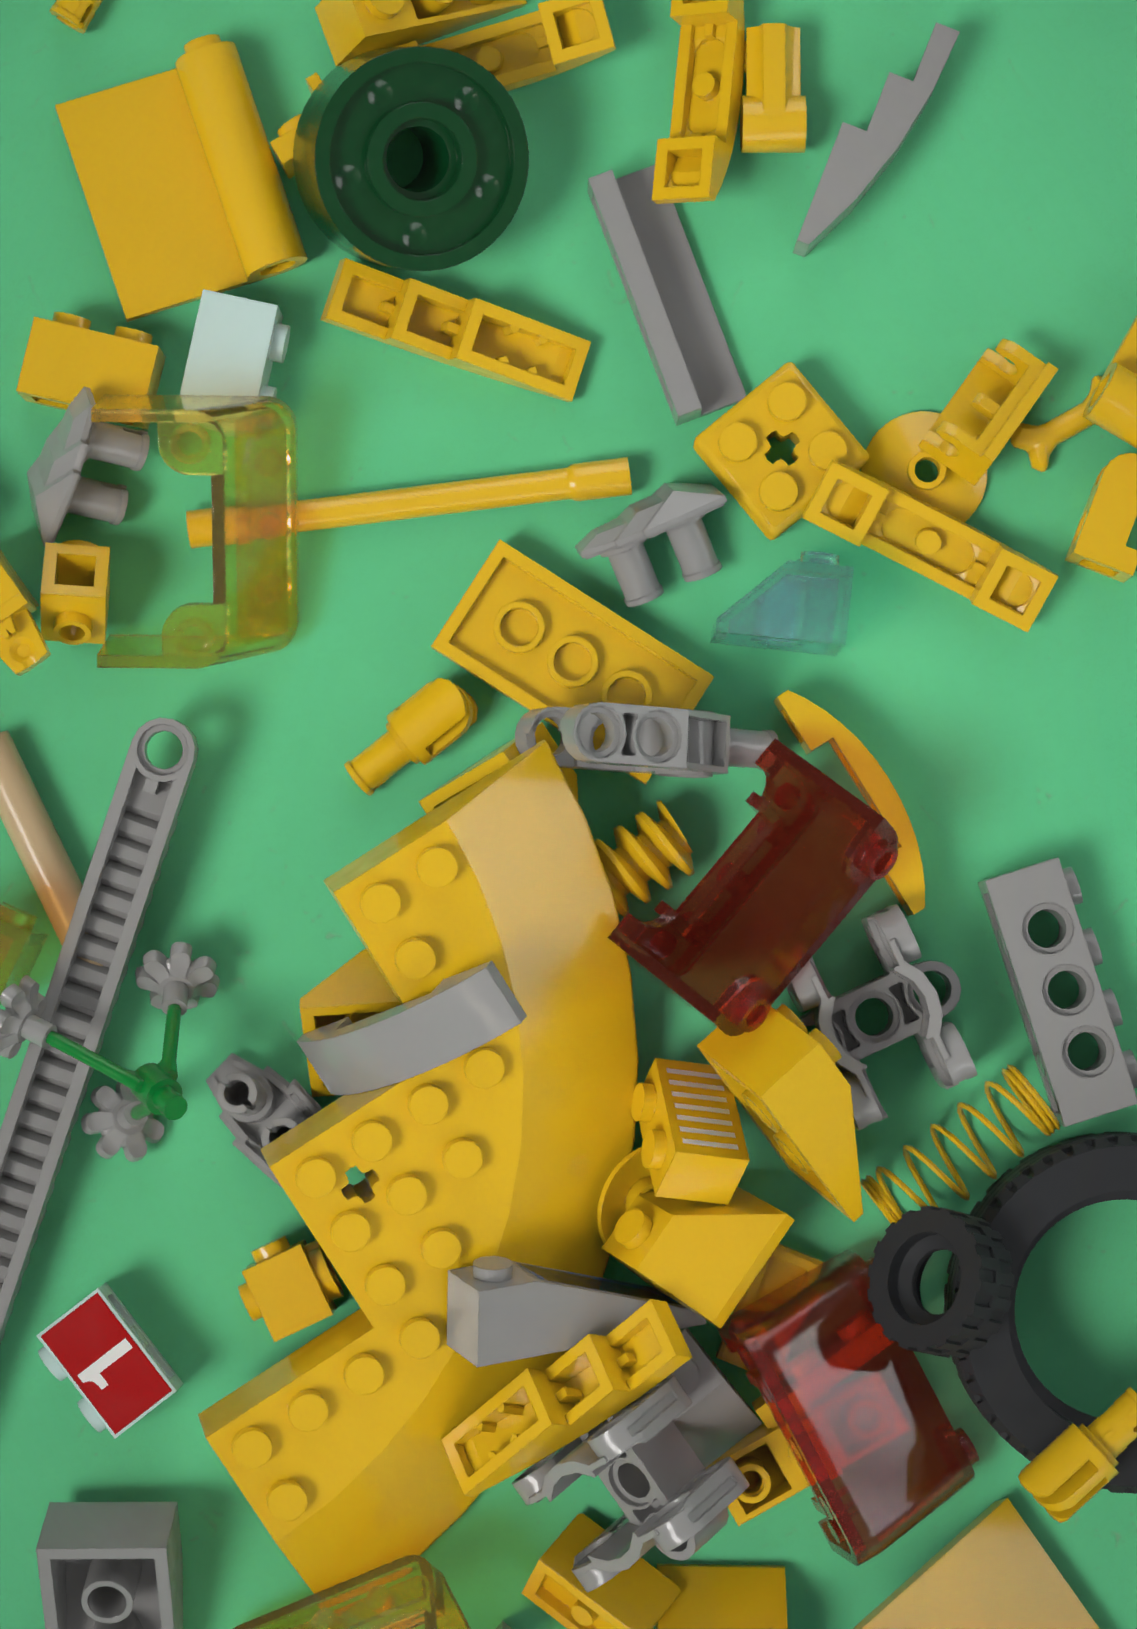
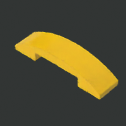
(537, 43)
(705, 101)
(930, 544)
(816, 727)

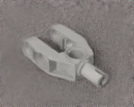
(647, 739)

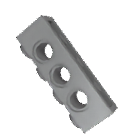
(1010, 904)

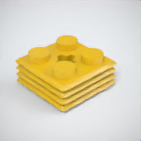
(738, 446)

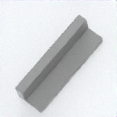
(666, 295)

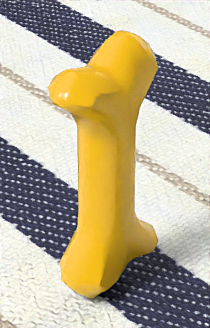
(1042, 439)

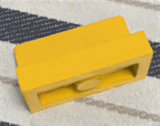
(627, 1601)

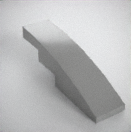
(864, 155)

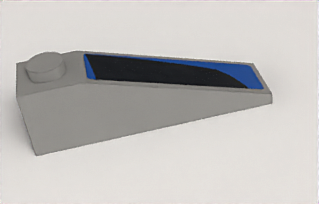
(526, 1310)

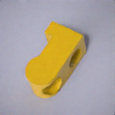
(1107, 522)

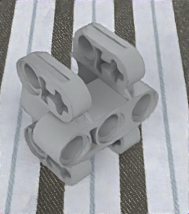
(835, 1016)
(652, 1477)

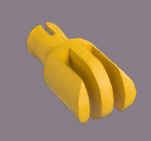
(415, 733)
(1081, 1459)

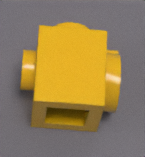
(75, 592)
(290, 1286)

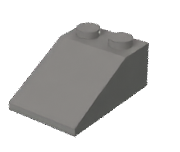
(111, 1565)

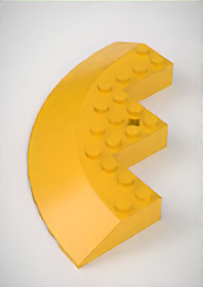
(457, 1167)

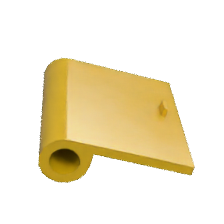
(182, 181)

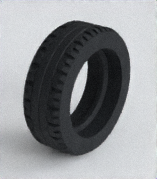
(1022, 1209)

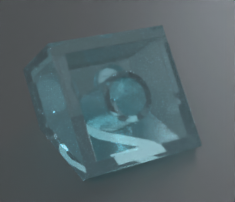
(793, 609)

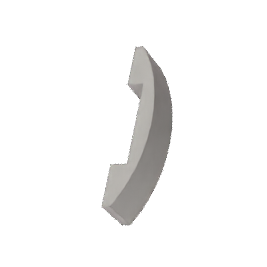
(414, 1035)

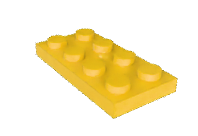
(559, 646)

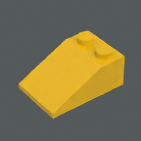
(795, 1100)

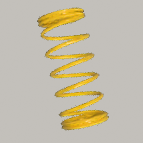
(1032, 1107)

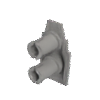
(56, 475)
(670, 509)
(258, 1106)

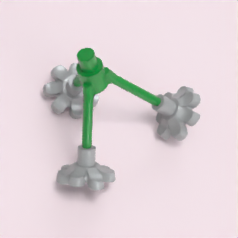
(152, 1089)

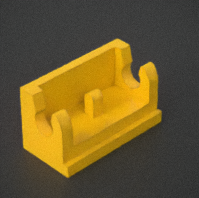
(987, 410)

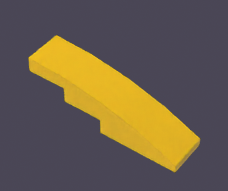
(456, 330)
(566, 1400)

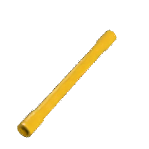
(575, 482)

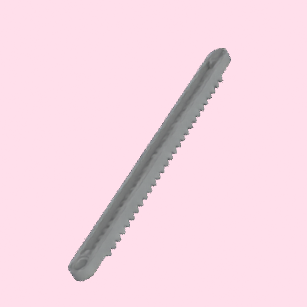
(84, 994)

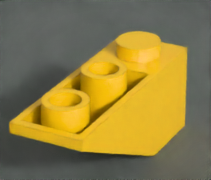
(369, 25)

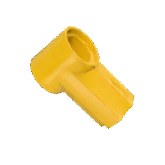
(773, 109)

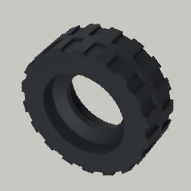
(982, 1290)

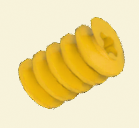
(644, 857)

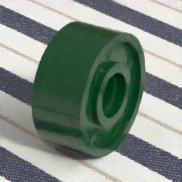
(469, 169)

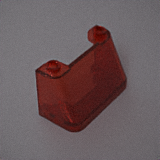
(766, 897)
(850, 1407)

